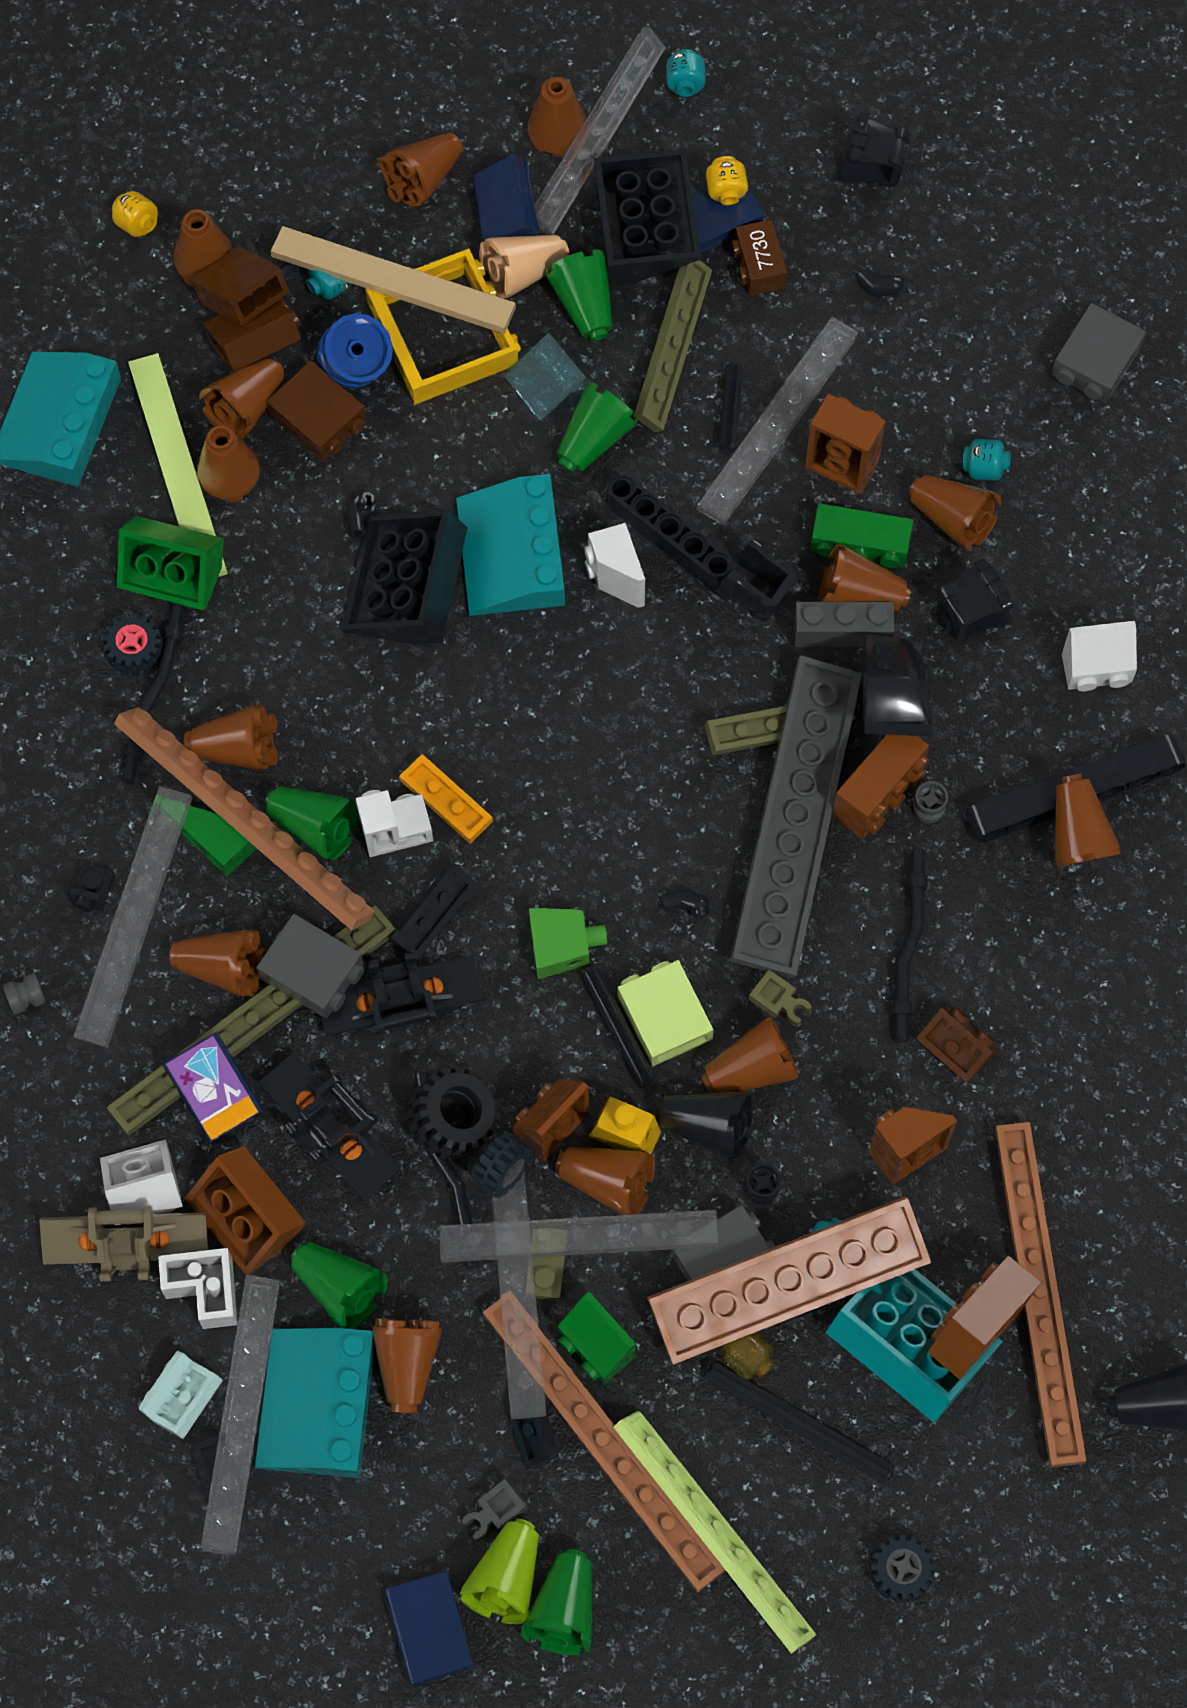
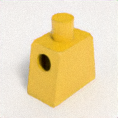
(625, 1127)

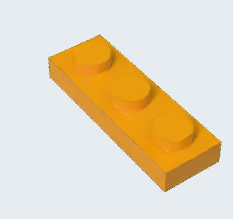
(446, 798)

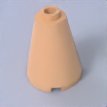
(519, 260)

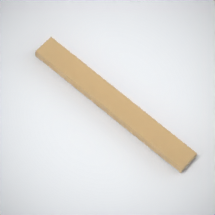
(393, 279)

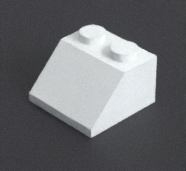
(615, 564)
(1100, 656)
(141, 1179)

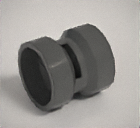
(930, 794)
(22, 994)

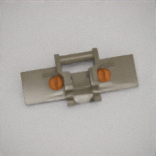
(87, 1241)

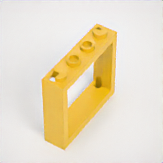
(422, 390)

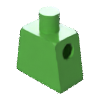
(562, 940)

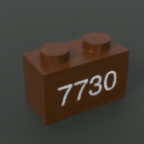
(759, 257)

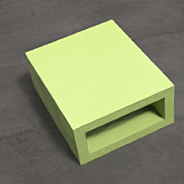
(664, 1012)

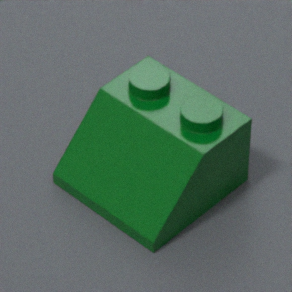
(596, 1339)

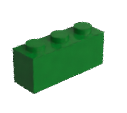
(870, 534)

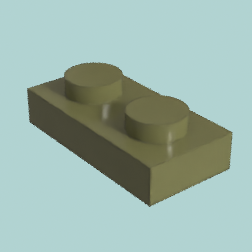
(548, 1276)

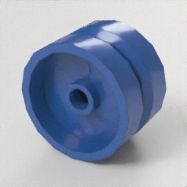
(369, 340)

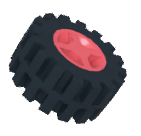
(134, 633)

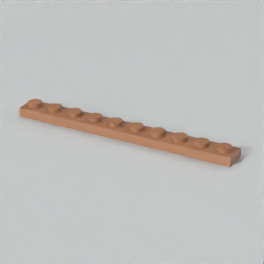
(245, 818)
(1043, 1309)
(620, 1463)

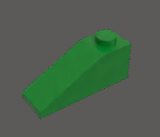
(216, 839)

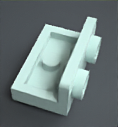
(179, 1394)

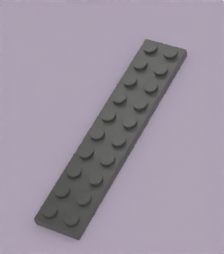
(796, 817)

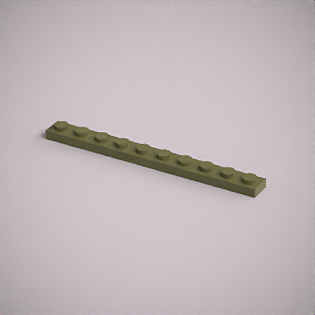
(237, 1031)

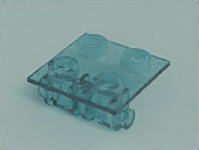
(545, 377)

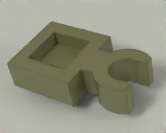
(776, 995)

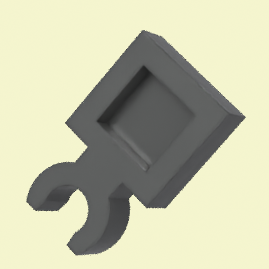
(499, 1506)

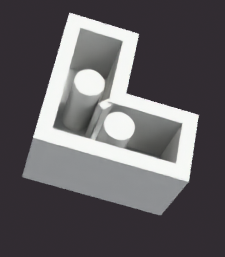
(393, 824)
(202, 1275)

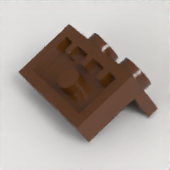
(957, 1042)

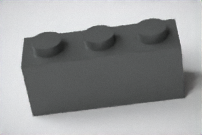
(841, 623)

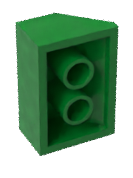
(168, 562)

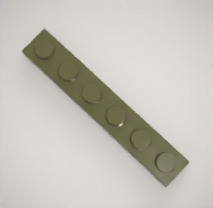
(672, 345)

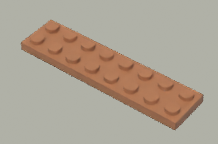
(789, 1280)

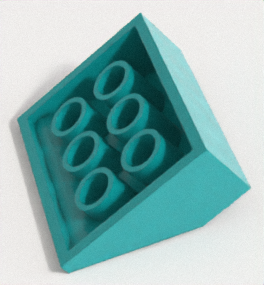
(58, 414)
(511, 547)
(891, 1335)
(316, 1401)

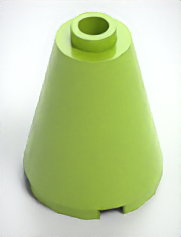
(504, 1574)

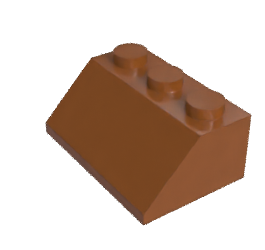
(909, 1140)
(245, 1209)

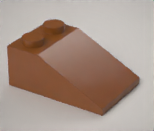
(552, 1117)

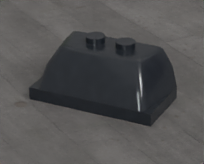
(894, 688)

